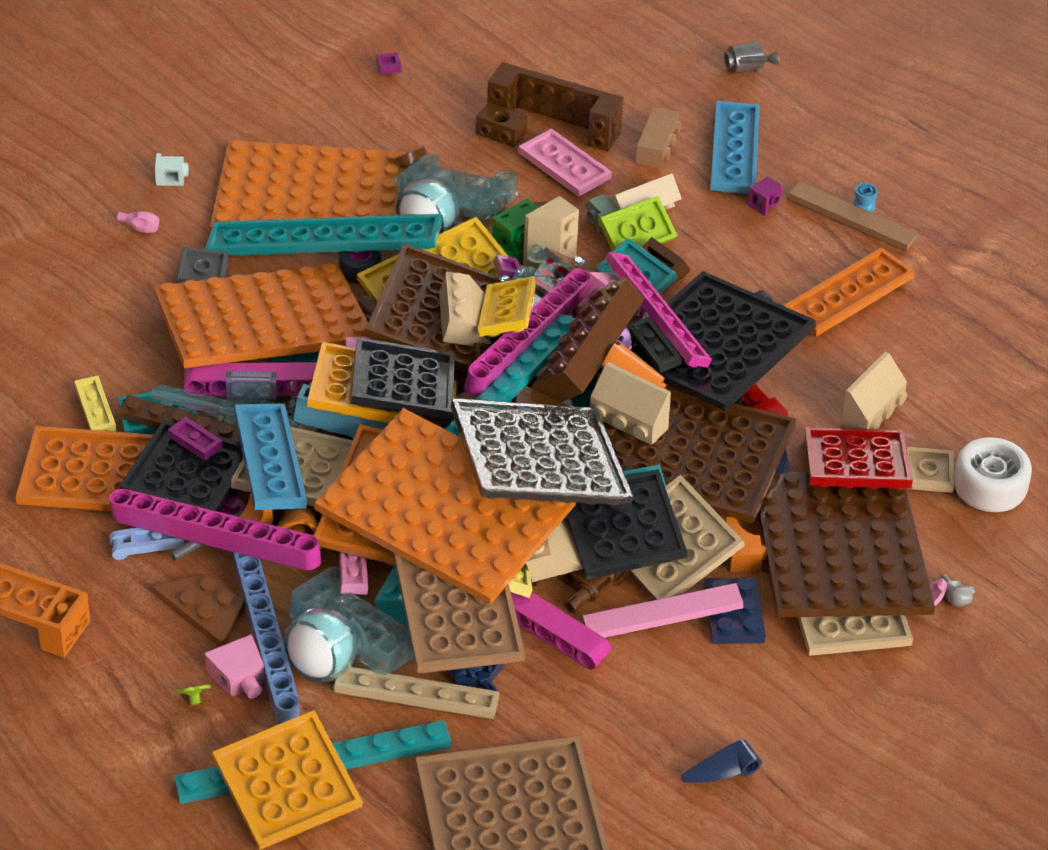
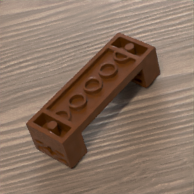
(559, 99)

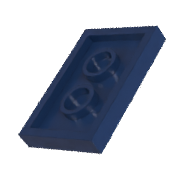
(738, 625)

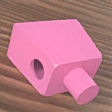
(237, 667)

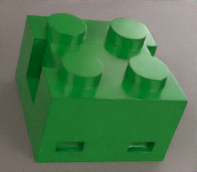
(509, 228)

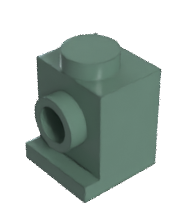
(597, 208)

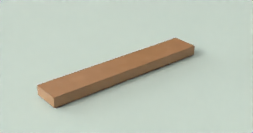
(853, 216)

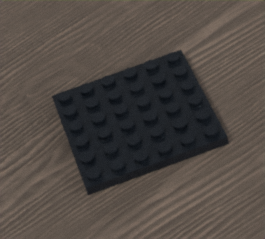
(738, 332)

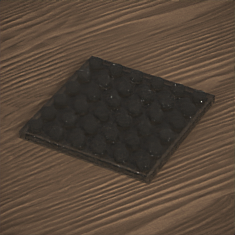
(540, 452)

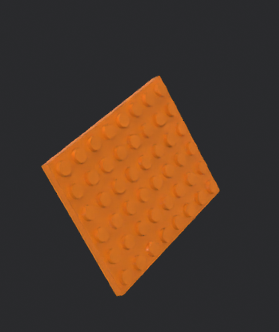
(304, 182)
(259, 314)
(423, 503)

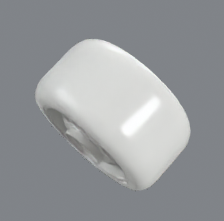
(992, 474)

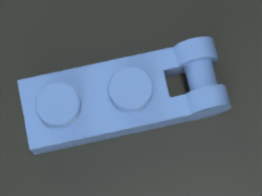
(140, 541)

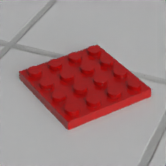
(858, 458)

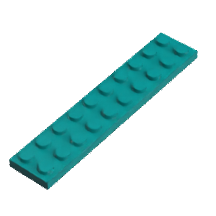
(325, 234)

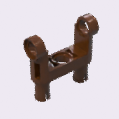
(587, 589)

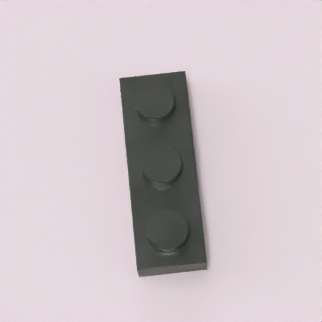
(654, 344)

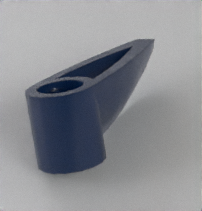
(727, 762)

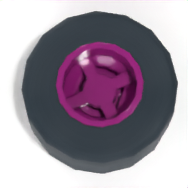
(355, 262)

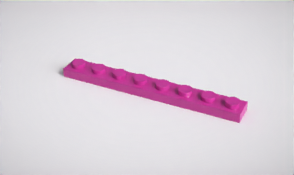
(660, 311)

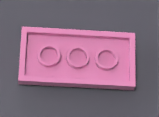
(565, 162)

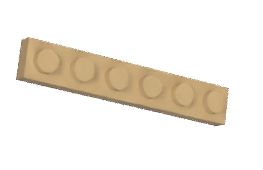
(418, 692)

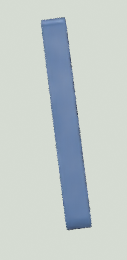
(267, 637)

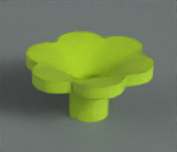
(193, 693)

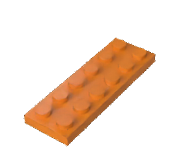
(852, 289)

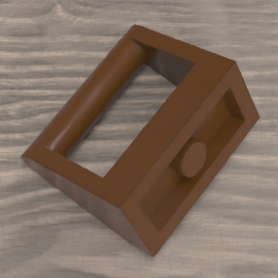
(676, 263)

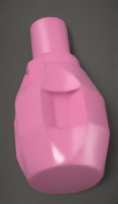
(140, 221)

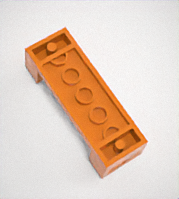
(53, 608)

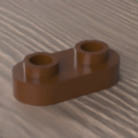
(411, 157)

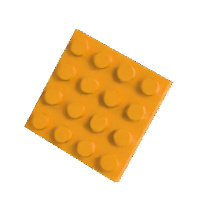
(333, 385)
(287, 779)

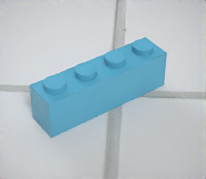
(329, 420)

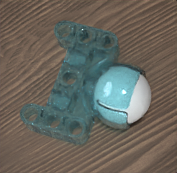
(437, 190)
(336, 626)

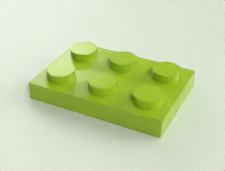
(638, 224)

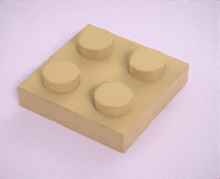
(932, 469)

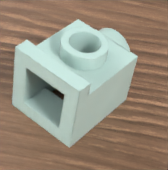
(170, 170)

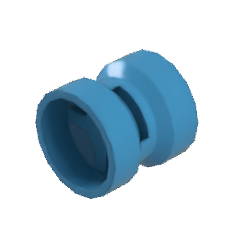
(865, 196)

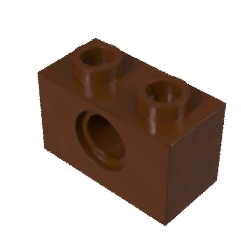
(501, 124)

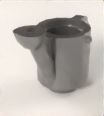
(748, 57)

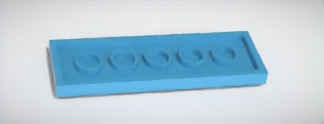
(735, 147)
(270, 456)

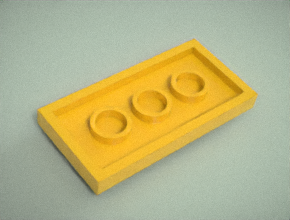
(507, 307)

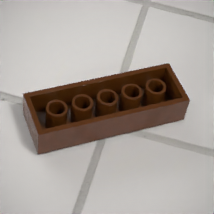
(588, 340)

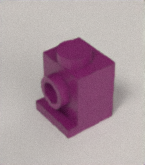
(764, 195)

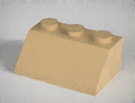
(663, 187)
(551, 227)
(461, 309)
(874, 395)
(631, 403)
(555, 555)

